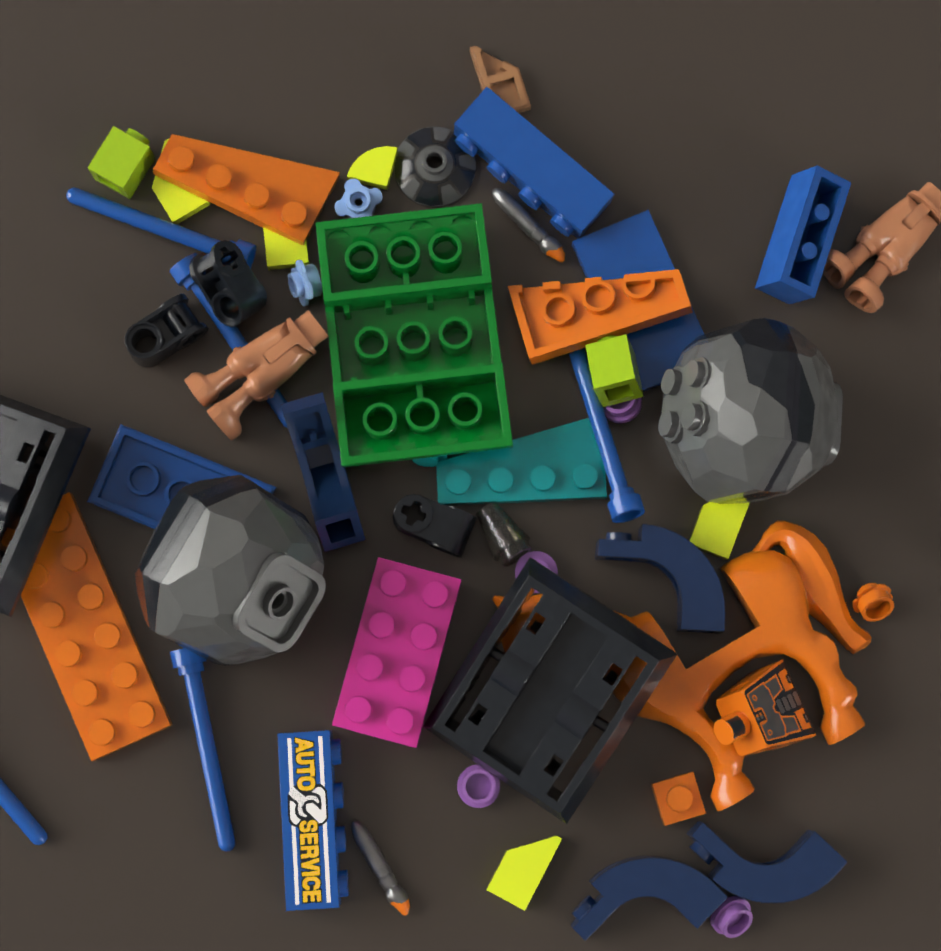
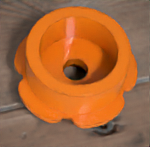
(874, 602)

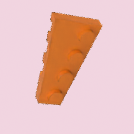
(251, 185)
(571, 315)

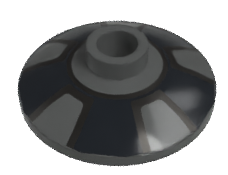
(433, 185)

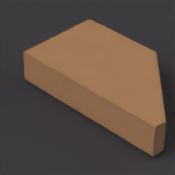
(501, 78)

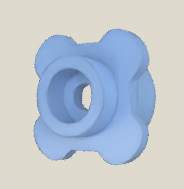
(355, 191)
(304, 282)

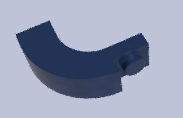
(323, 475)
(690, 572)
(649, 876)
(785, 879)

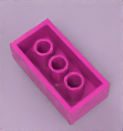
(397, 652)

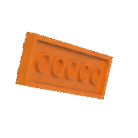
(89, 639)

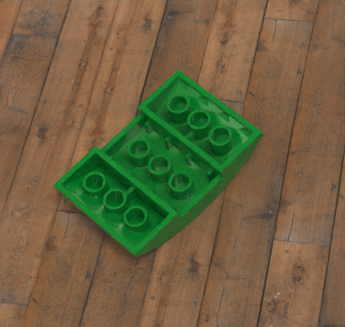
(413, 335)

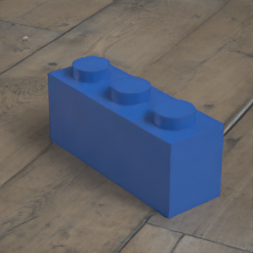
(803, 235)

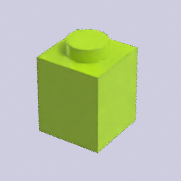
(122, 161)
(614, 370)

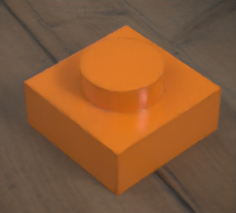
(678, 798)

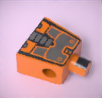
(762, 712)

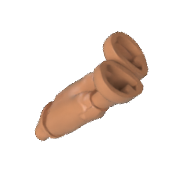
(895, 240)
(266, 365)

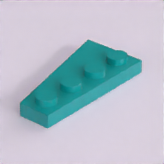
(539, 468)

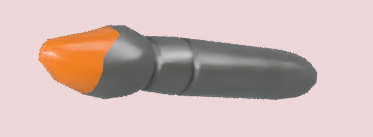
(547, 244)
(394, 893)

